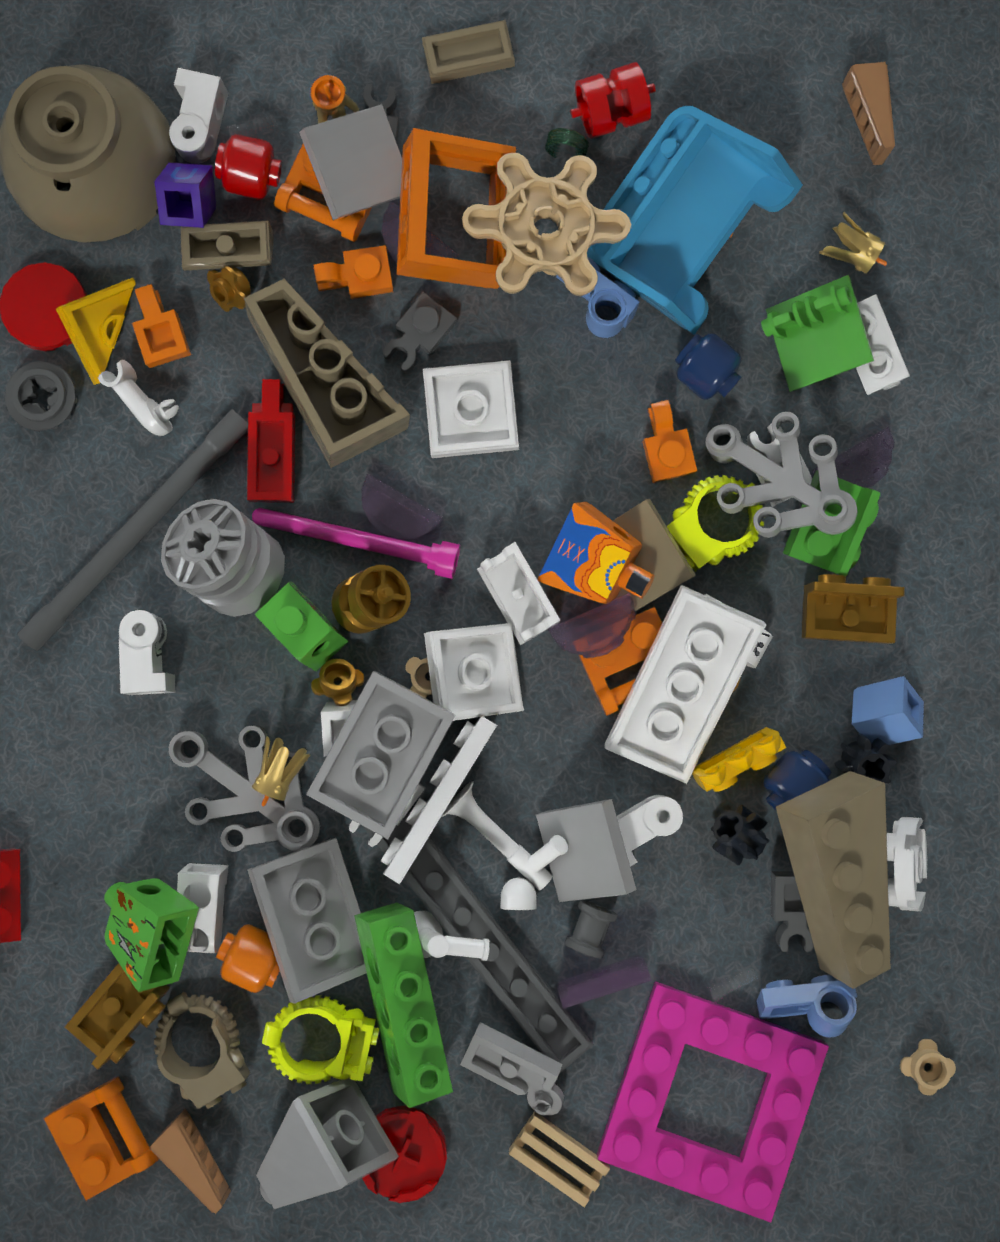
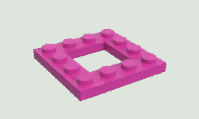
(743, 1182)

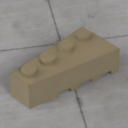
(330, 388)
(842, 873)

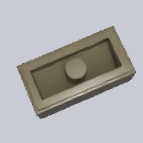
(227, 245)

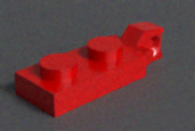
(271, 447)

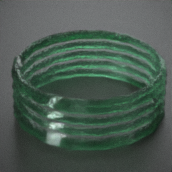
(549, 141)

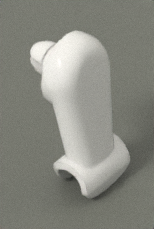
(148, 412)

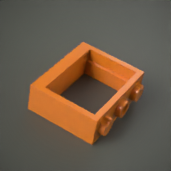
(455, 152)

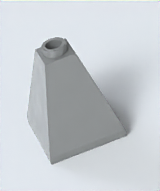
(323, 1145)

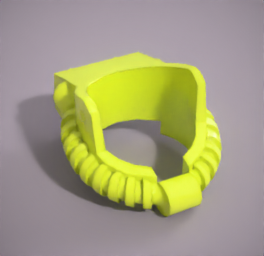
(689, 536)
(355, 1035)

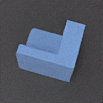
(888, 711)

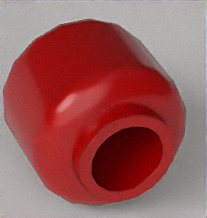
(247, 166)

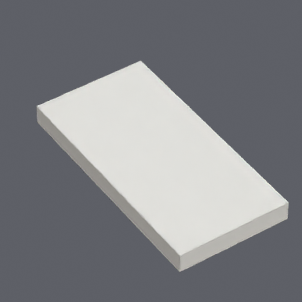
(684, 684)

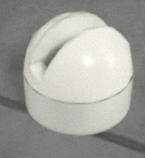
(518, 895)

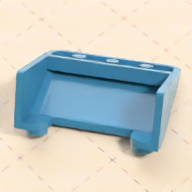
(686, 204)

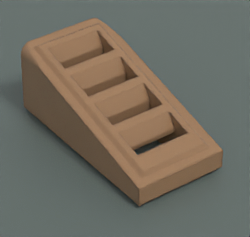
(870, 102)
(189, 1158)

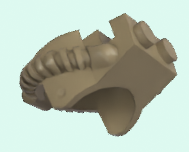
(205, 1083)

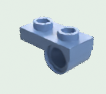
(611, 294)
(785, 999)

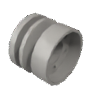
(222, 558)

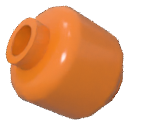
(248, 959)

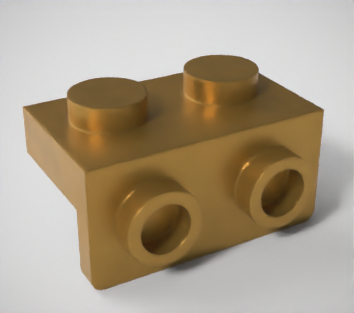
(850, 610)
(113, 1015)

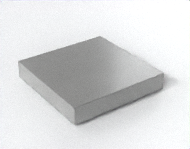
(355, 161)
(595, 855)

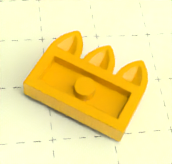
(754, 751)

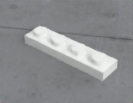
(427, 814)

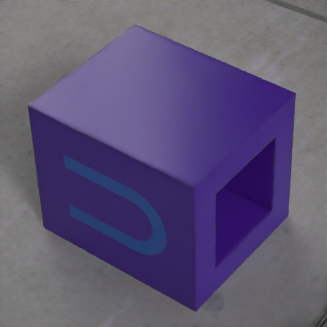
(185, 195)

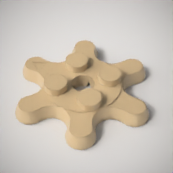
(552, 198)

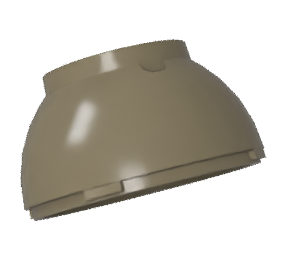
(106, 156)

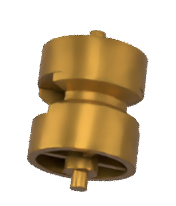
(371, 599)

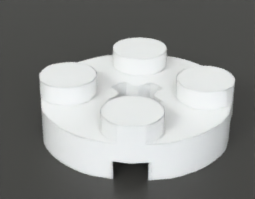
(909, 852)

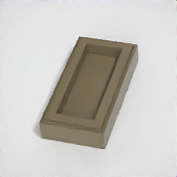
(468, 51)

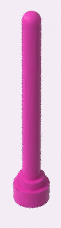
(439, 557)

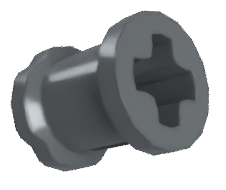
(591, 929)

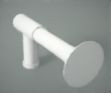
(528, 865)
(437, 945)

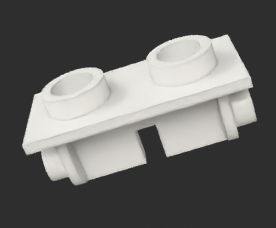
(888, 363)

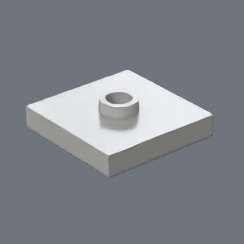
(470, 409)
(474, 670)

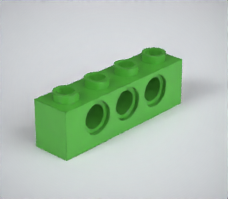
(403, 1004)

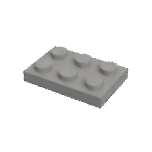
(380, 754)
(310, 918)

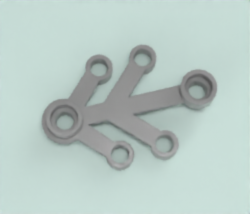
(785, 481)
(247, 798)

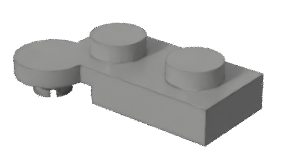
(515, 1068)

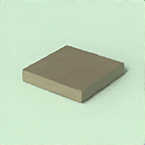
(658, 552)

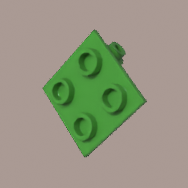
(819, 334)

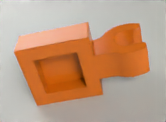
(364, 272)
(159, 332)
(668, 451)

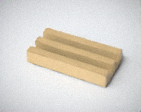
(590, 1182)

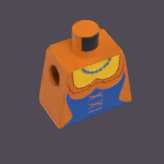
(595, 558)

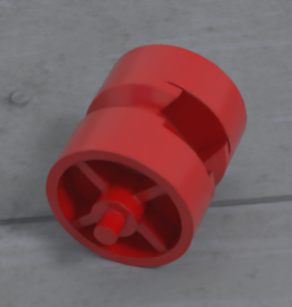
(613, 100)

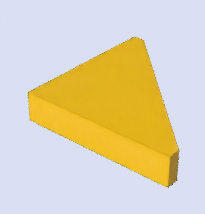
(96, 323)

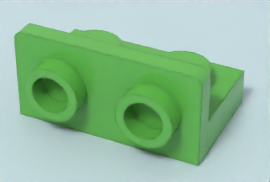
(839, 551)

